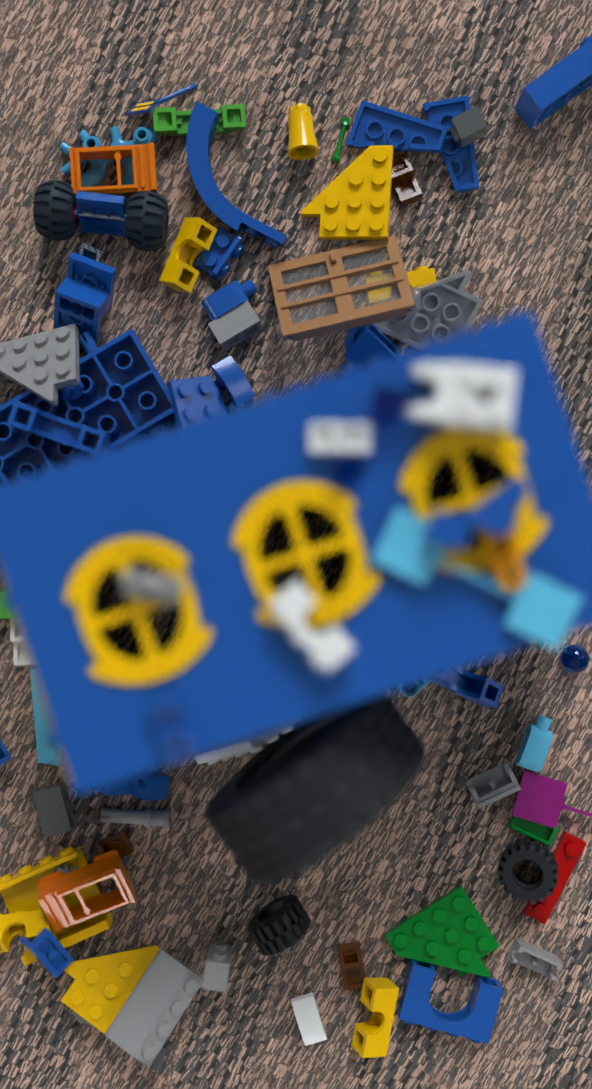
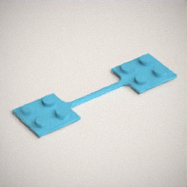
(538, 610)

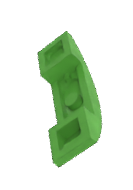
(175, 123)

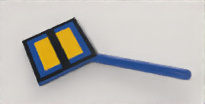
(148, 106)

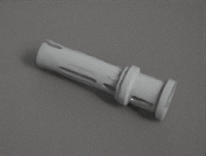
(147, 817)

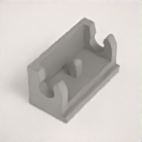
(235, 326)
(492, 785)
(534, 958)

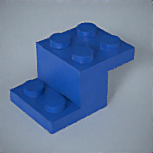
(84, 295)
(195, 398)

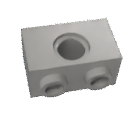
(217, 966)

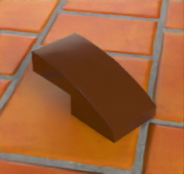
(404, 182)
(351, 965)

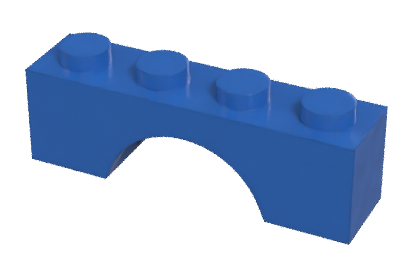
(57, 428)
(471, 686)

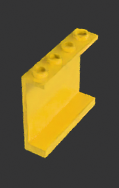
(21, 894)

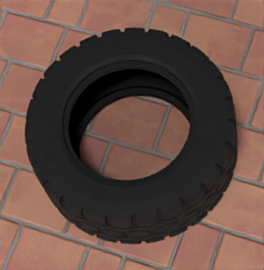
(315, 788)

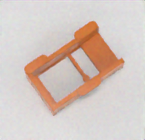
(143, 168)
(56, 885)

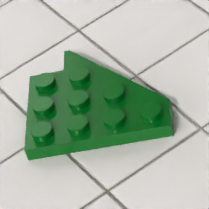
(446, 935)

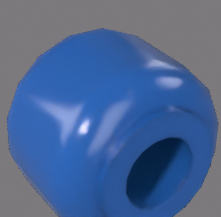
(72, 392)

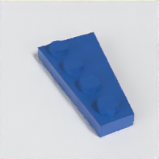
(389, 127)
(458, 161)

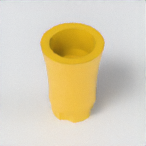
(301, 133)

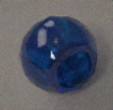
(574, 658)

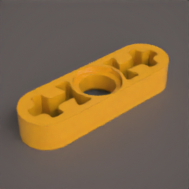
(502, 570)

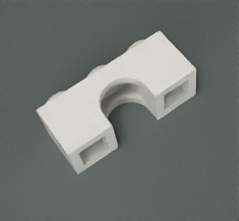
(326, 647)

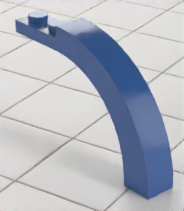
(199, 140)

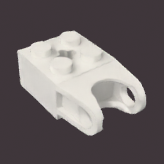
(456, 397)

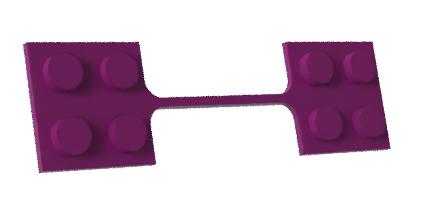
(541, 800)

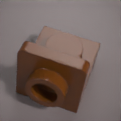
(118, 841)

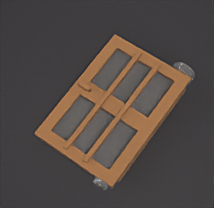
(342, 289)

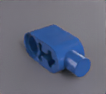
(228, 298)

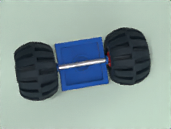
(60, 210)

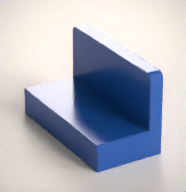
(48, 952)

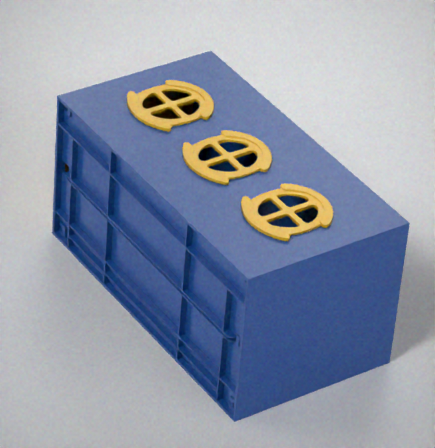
(198, 512)

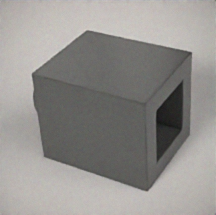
(468, 127)

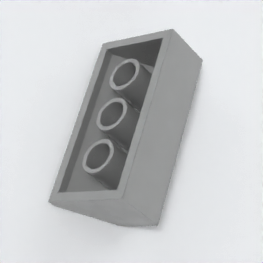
(154, 1007)

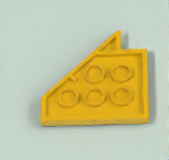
(358, 199)
(105, 983)

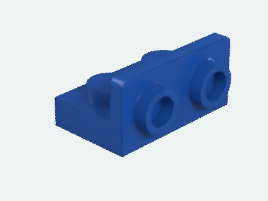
(221, 252)

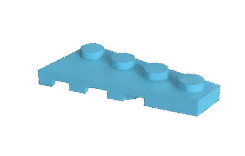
(45, 750)

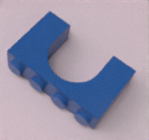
(472, 1021)

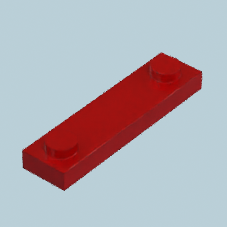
(566, 854)

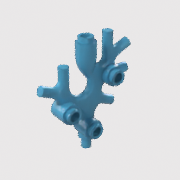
(99, 166)

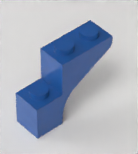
(492, 515)
(146, 786)

